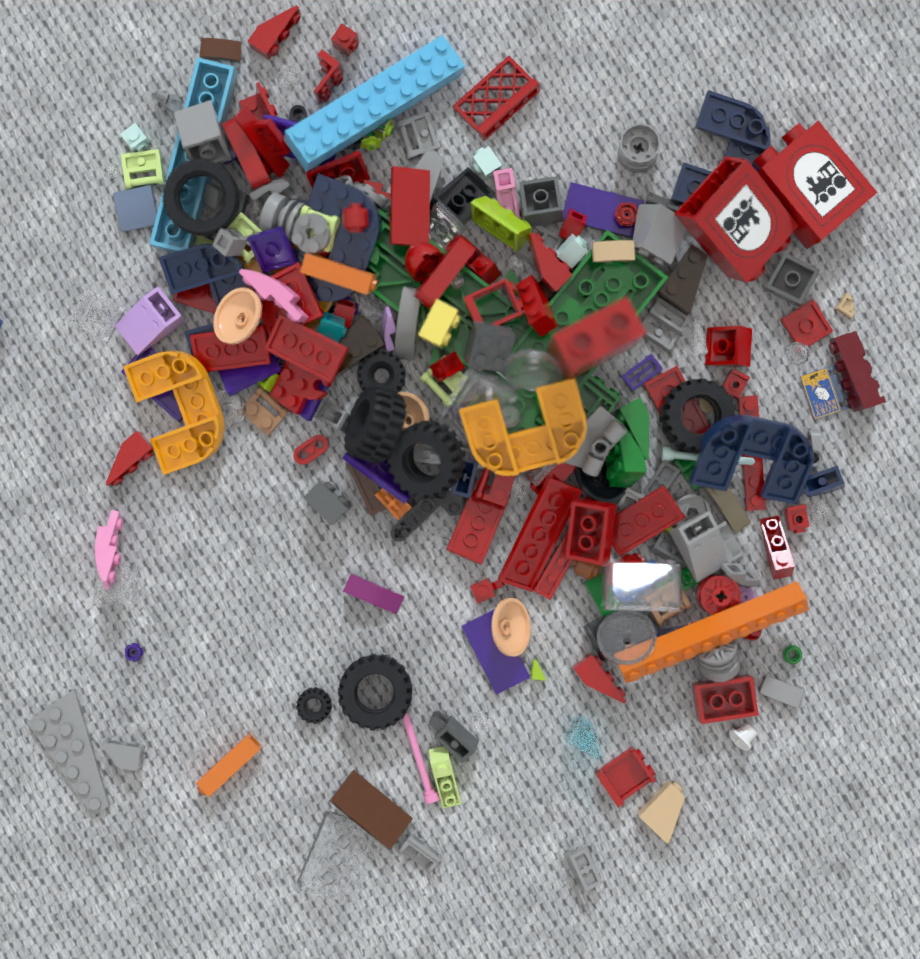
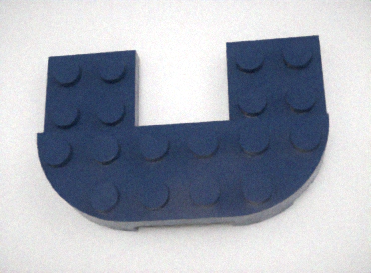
(729, 120)
(349, 248)
(199, 267)
(756, 438)

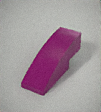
(373, 593)

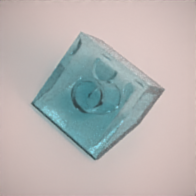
(584, 737)

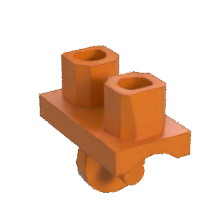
(394, 505)

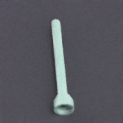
(669, 454)

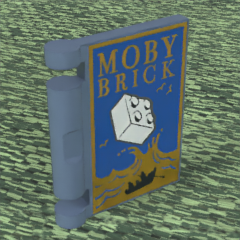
(823, 392)

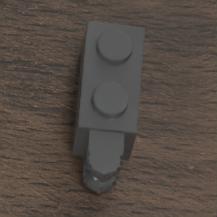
(453, 736)

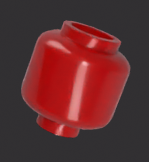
(355, 218)

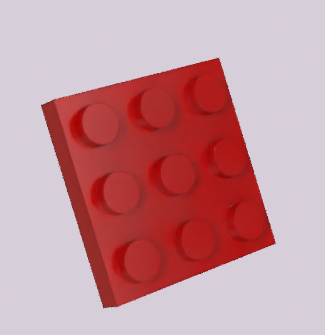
(301, 286)

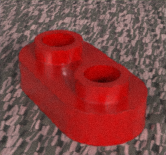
(311, 449)

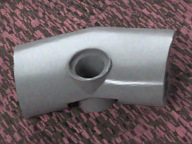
(600, 428)

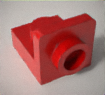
(446, 367)

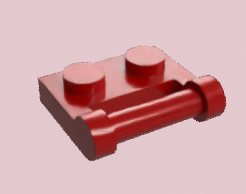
(500, 488)

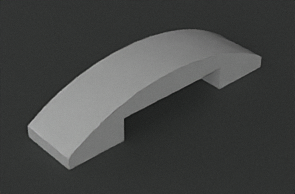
(407, 324)

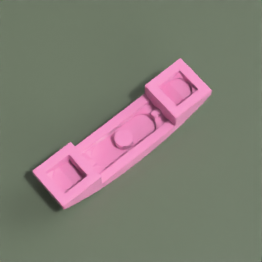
(506, 191)

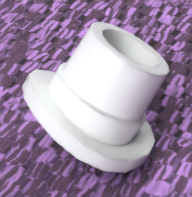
(743, 736)

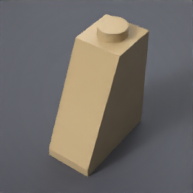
(663, 810)

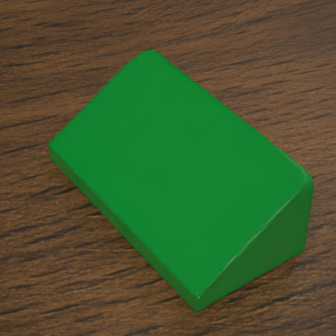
(594, 587)

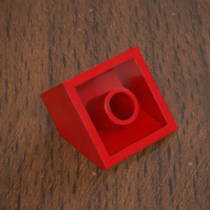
(728, 346)

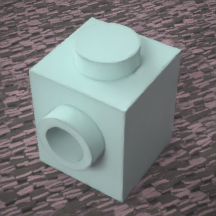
(485, 162)
(572, 250)

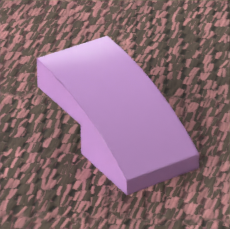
(388, 328)

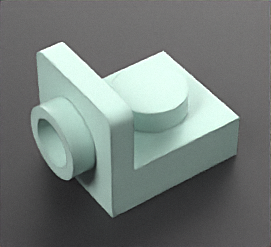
(135, 138)

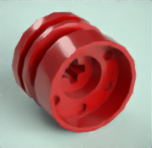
(715, 584)

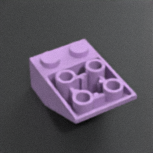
(149, 321)

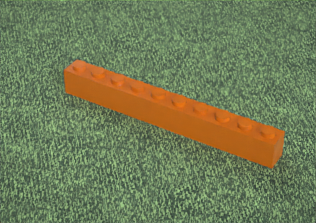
(720, 629)

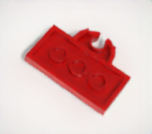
(296, 386)

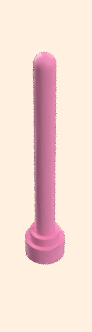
(430, 794)

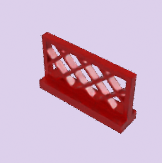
(510, 106)

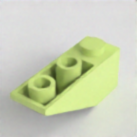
(444, 777)

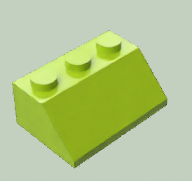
(500, 222)

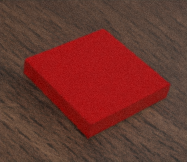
(806, 324)

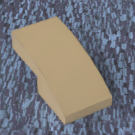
(613, 251)

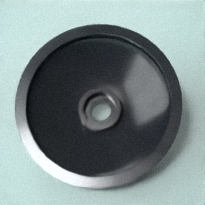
(598, 490)

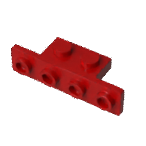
(266, 139)

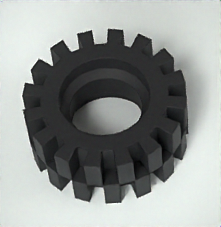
(309, 716)

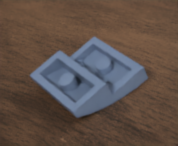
(135, 208)

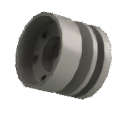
(640, 137)
(280, 212)
(720, 663)

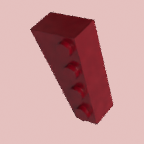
(855, 372)

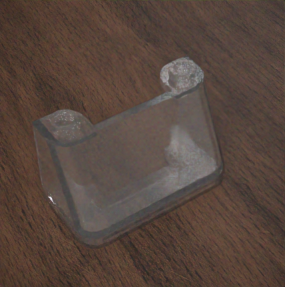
(476, 387)
(642, 586)

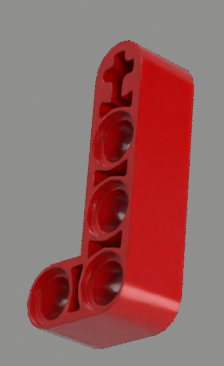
(247, 155)
(456, 256)

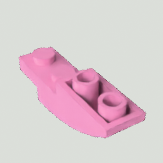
(274, 290)
(106, 549)

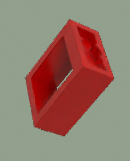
(510, 290)

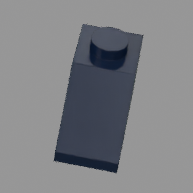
(824, 482)

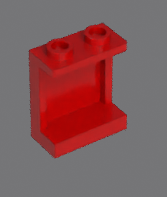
(625, 775)

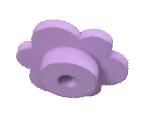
(748, 592)

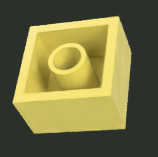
(439, 324)

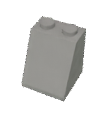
(202, 133)
(657, 233)

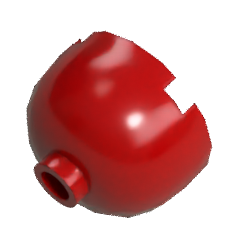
(421, 260)

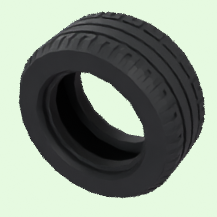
(172, 197)

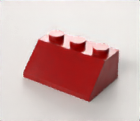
(349, 165)

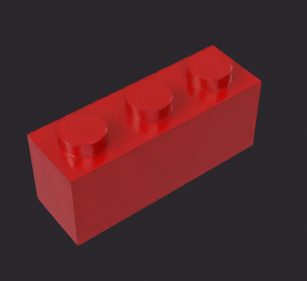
(536, 305)

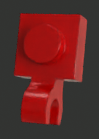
(485, 590)

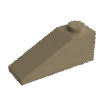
(728, 507)

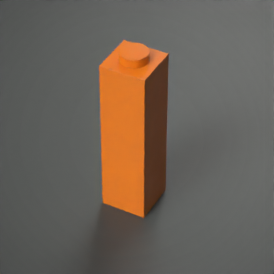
(338, 273)
(228, 765)

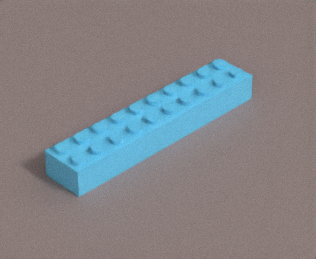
(208, 82)
(373, 103)

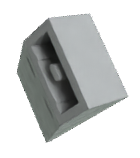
(700, 545)

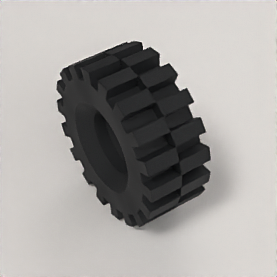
(381, 360)

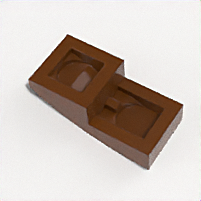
(221, 49)

